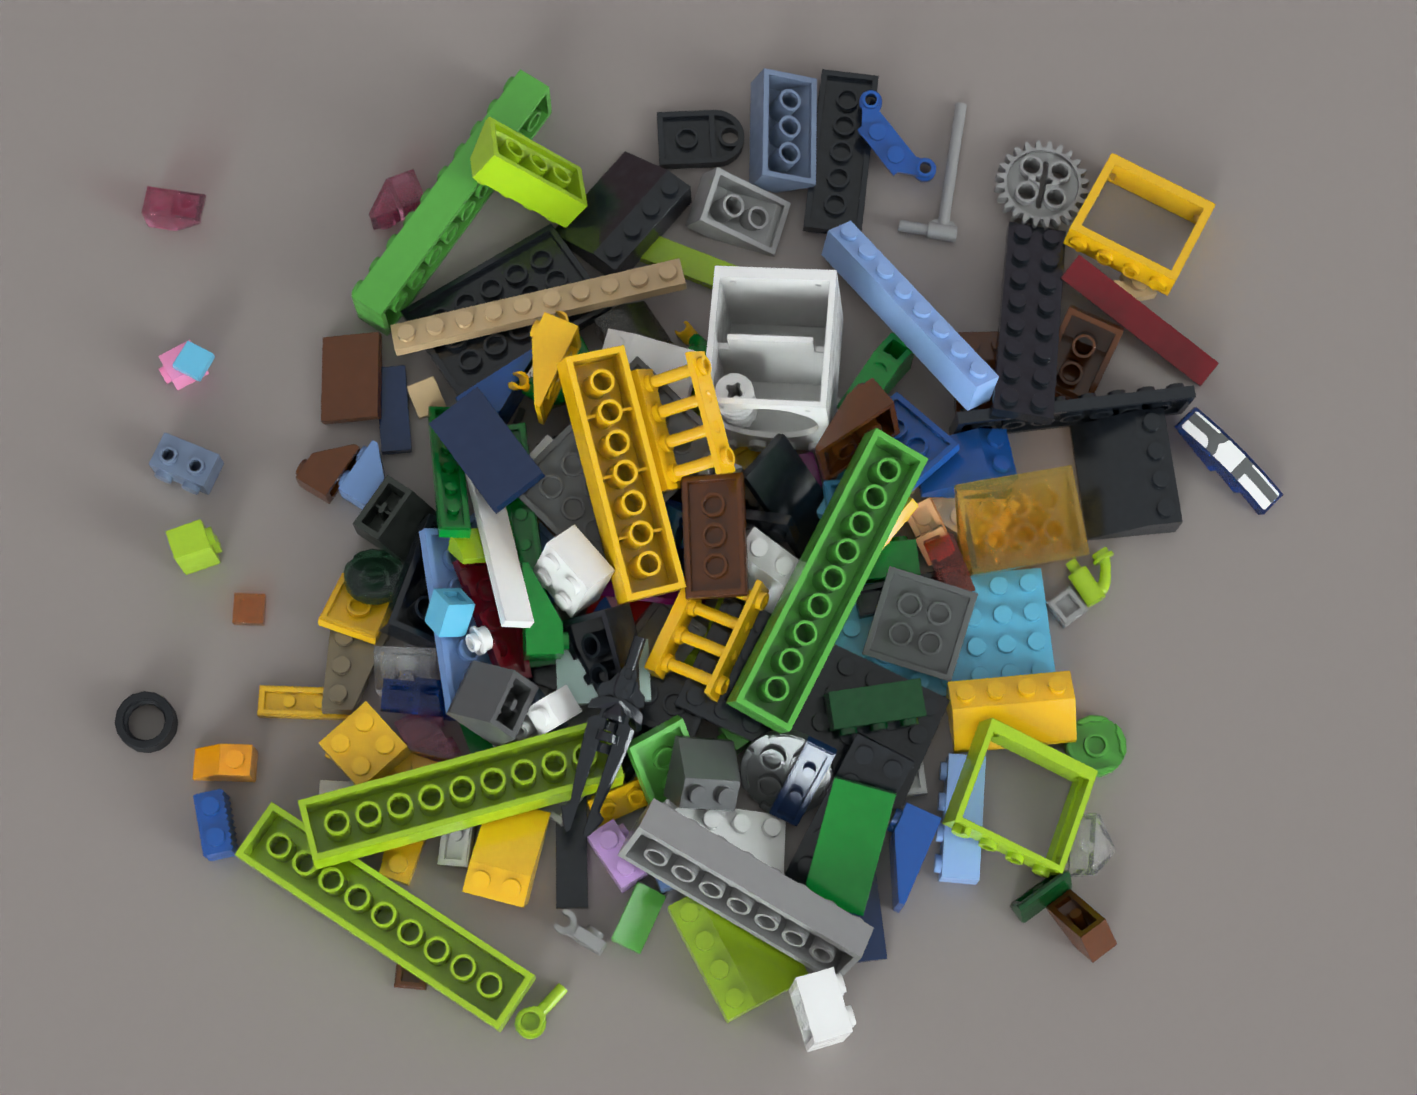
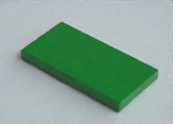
(850, 843)

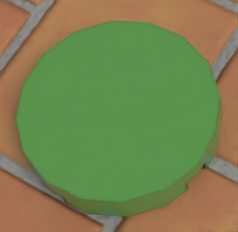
(1098, 744)

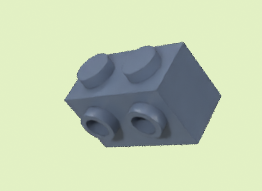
(186, 464)

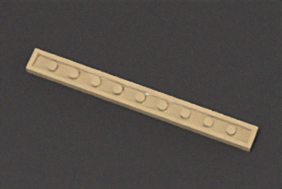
(529, 307)

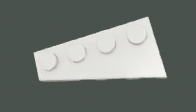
(746, 829)

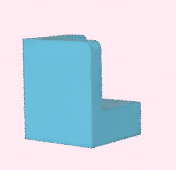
(449, 612)

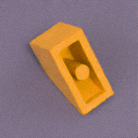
(226, 763)

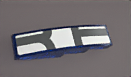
(1229, 460)

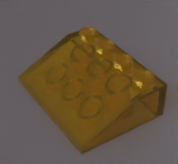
(1019, 521)

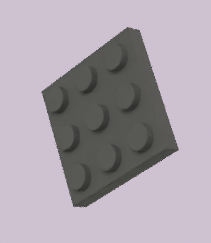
(920, 623)

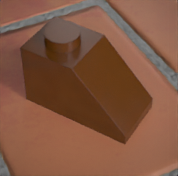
(324, 469)
(1082, 925)

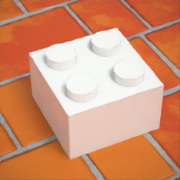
(573, 571)

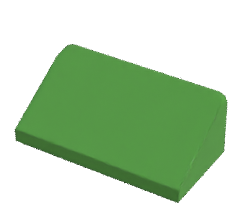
(638, 917)

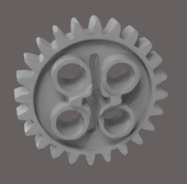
(1067, 191)

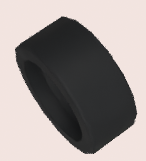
(132, 703)

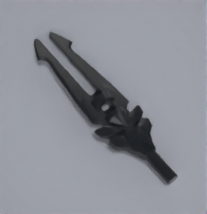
(619, 702)

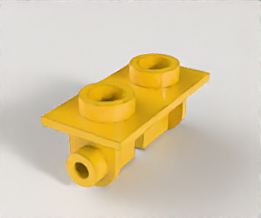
(621, 801)

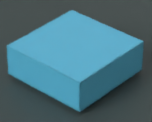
(193, 361)

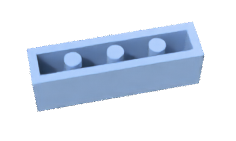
(959, 856)

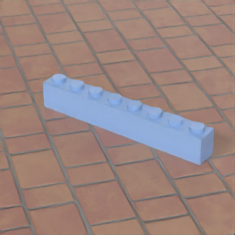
(909, 316)

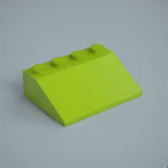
(733, 963)

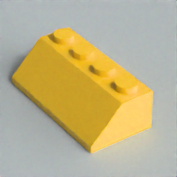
(1031, 703)

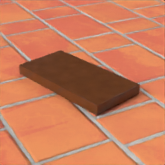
(714, 536)

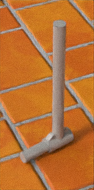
(943, 228)

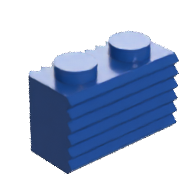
(215, 824)

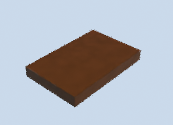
(351, 378)

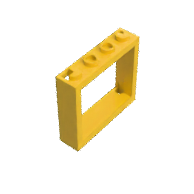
(1156, 190)

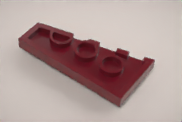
(507, 641)

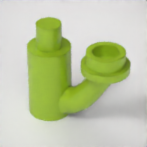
(1084, 582)

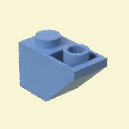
(365, 476)

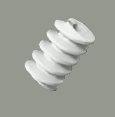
(737, 386)

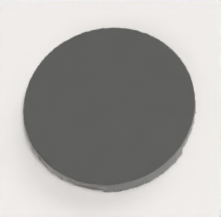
(769, 763)

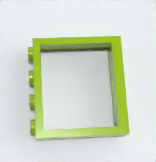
(1078, 773)

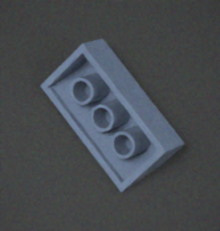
(783, 131)

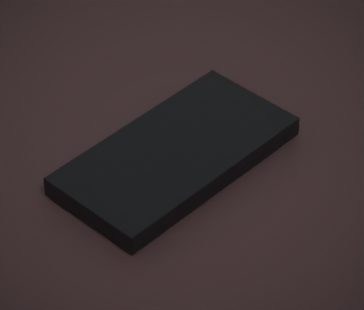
(786, 487)

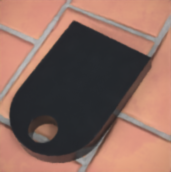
(696, 139)

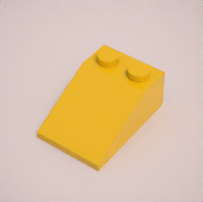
(551, 342)
(507, 857)

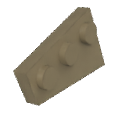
(347, 672)

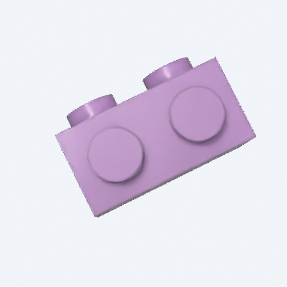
(606, 844)

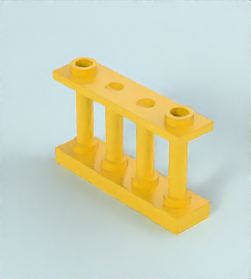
(655, 415)
(676, 632)

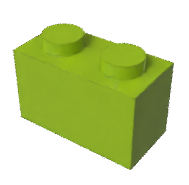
(194, 546)

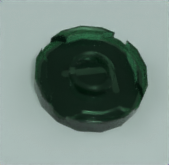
(372, 576)

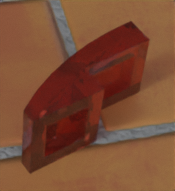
(948, 562)

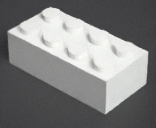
(821, 1008)

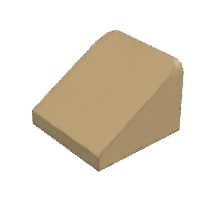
(425, 394)

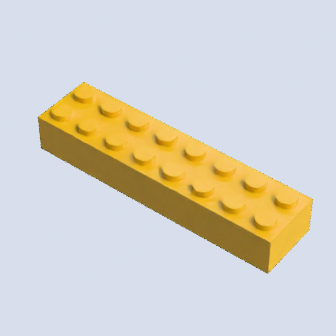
(620, 474)

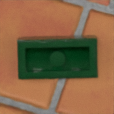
(1041, 896)

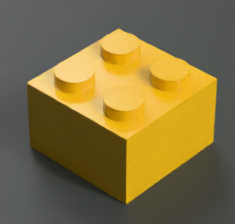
(364, 746)

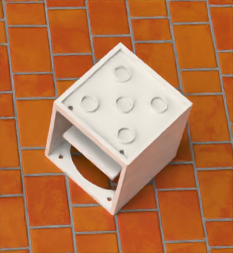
(787, 340)

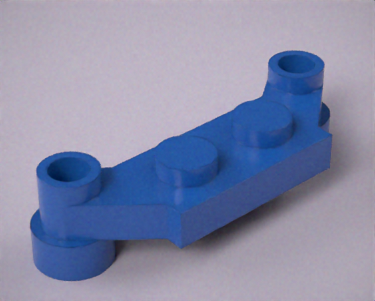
(888, 144)

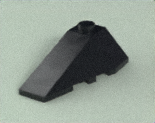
(602, 645)

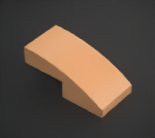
(926, 524)

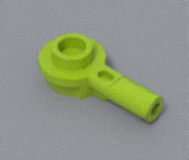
(532, 1020)

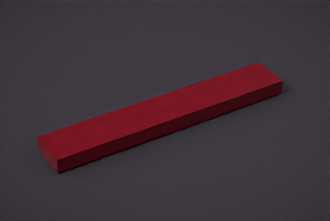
(1139, 320)

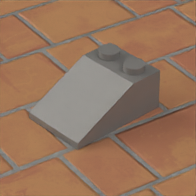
(737, 212)

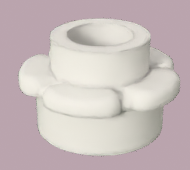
(479, 640)

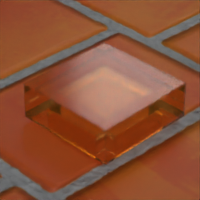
(249, 609)

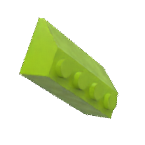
(528, 173)

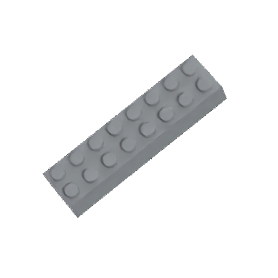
(745, 890)

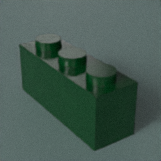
(875, 706)

